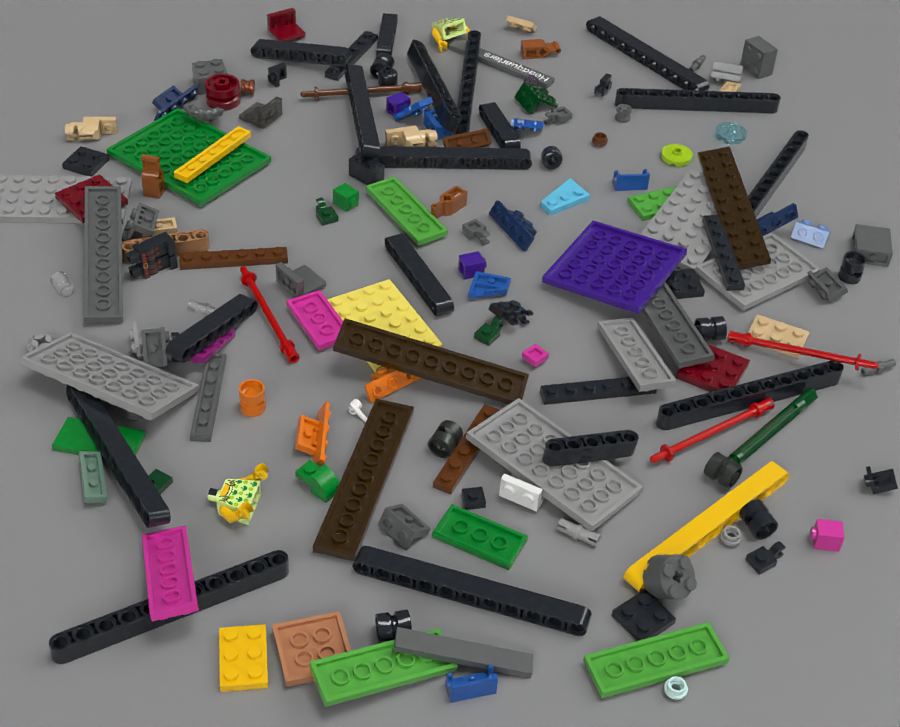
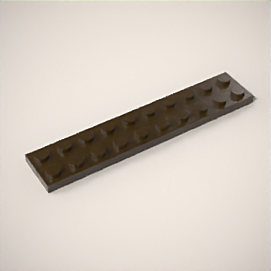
(734, 207)
(430, 362)
(363, 480)

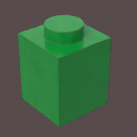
(345, 197)

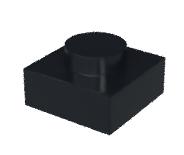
(473, 498)

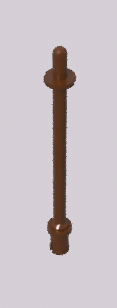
(405, 88)

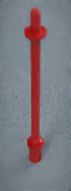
(748, 340)
(286, 346)
(755, 410)

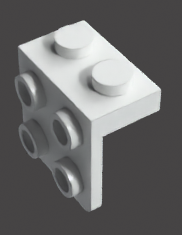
(520, 492)

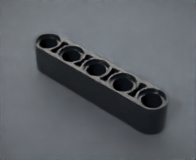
(387, 33)
(499, 126)
(590, 448)

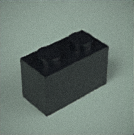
(366, 169)

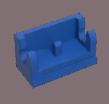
(434, 124)
(631, 181)
(471, 685)

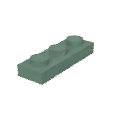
(92, 477)

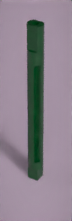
(773, 426)

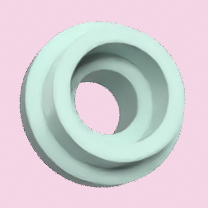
(677, 683)

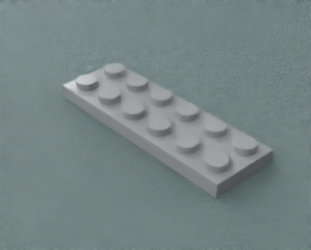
(636, 354)

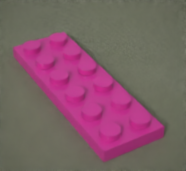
(169, 573)

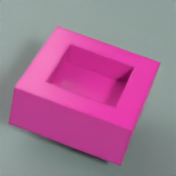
(535, 355)

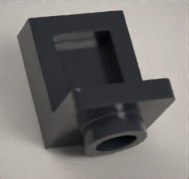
(277, 73)
(880, 481)

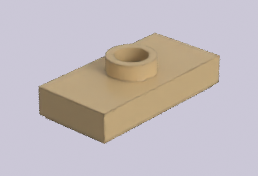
(731, 87)

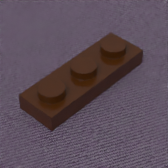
(468, 140)

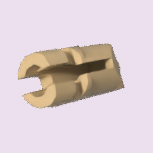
(91, 128)
(411, 137)

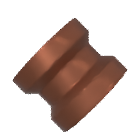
(247, 86)

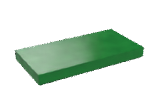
(75, 438)
(480, 536)

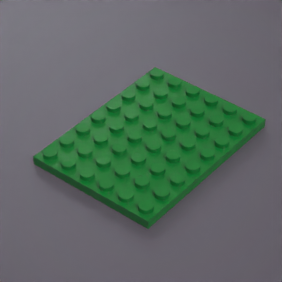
(176, 141)

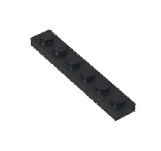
(357, 49)
(723, 253)
(590, 390)

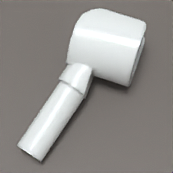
(355, 407)

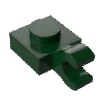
(325, 214)
(489, 333)

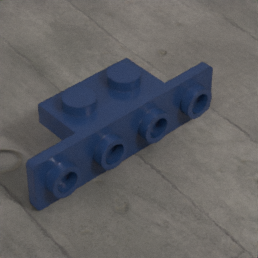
(172, 99)
(778, 219)
(514, 224)

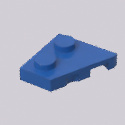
(415, 109)
(521, 123)
(488, 285)

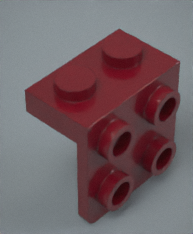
(283, 25)

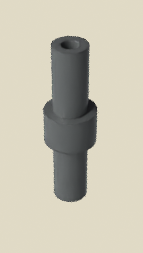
(697, 63)
(882, 366)

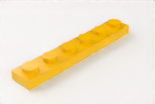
(212, 154)

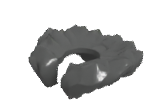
(203, 115)

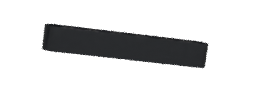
(301, 52)
(419, 275)
(211, 328)

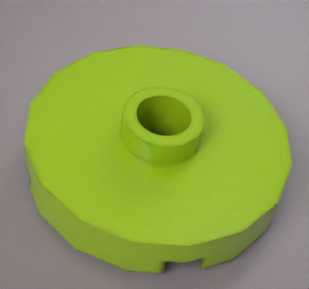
(676, 154)

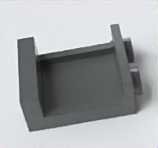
(874, 244)

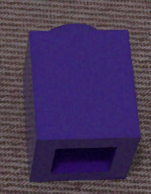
(397, 103)
(470, 263)

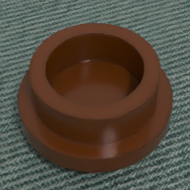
(599, 139)

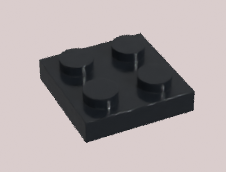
(85, 161)
(685, 284)
(643, 616)

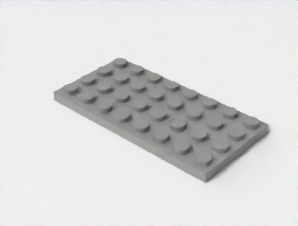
(34, 200)
(681, 219)
(110, 375)
(582, 490)

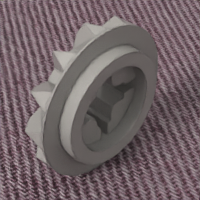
(33, 343)

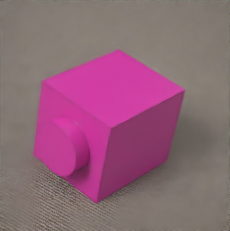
(827, 535)

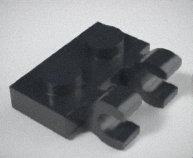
(510, 310)

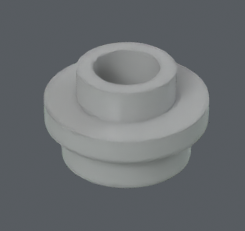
(731, 536)

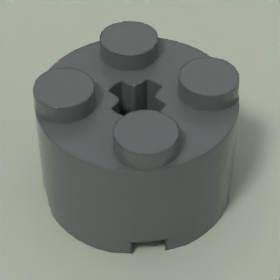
(669, 576)

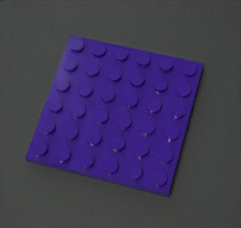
(615, 266)

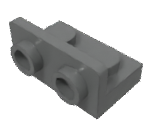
(402, 525)

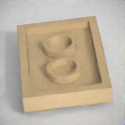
(779, 332)

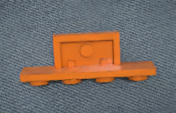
(386, 382)
(312, 434)

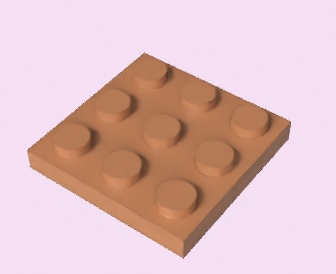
(306, 641)

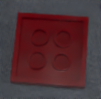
(74, 196)
(718, 374)

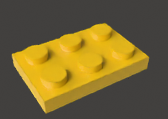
(243, 658)

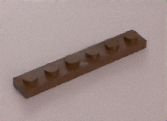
(233, 258)
(461, 456)

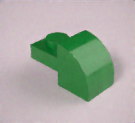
(320, 479)

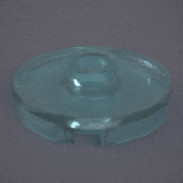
(730, 133)

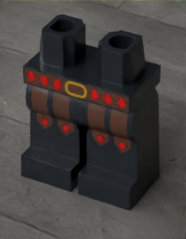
(152, 256)

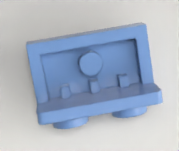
(810, 234)

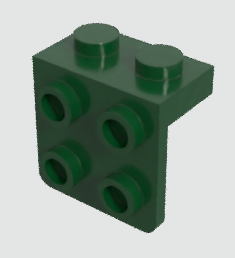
(530, 96)

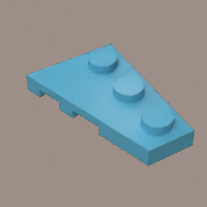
(564, 197)

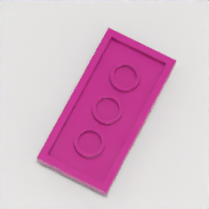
(316, 318)

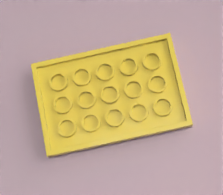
(386, 309)

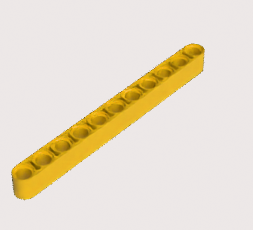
(712, 520)

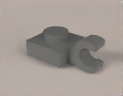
(560, 114)
(476, 229)

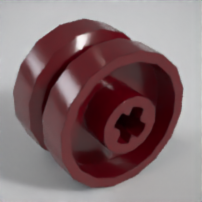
(222, 91)

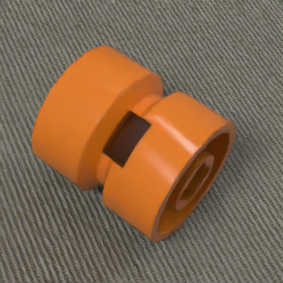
(252, 397)

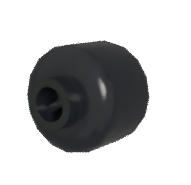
(387, 76)
(551, 157)

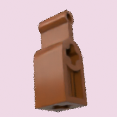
(538, 48)
(152, 177)
(450, 202)

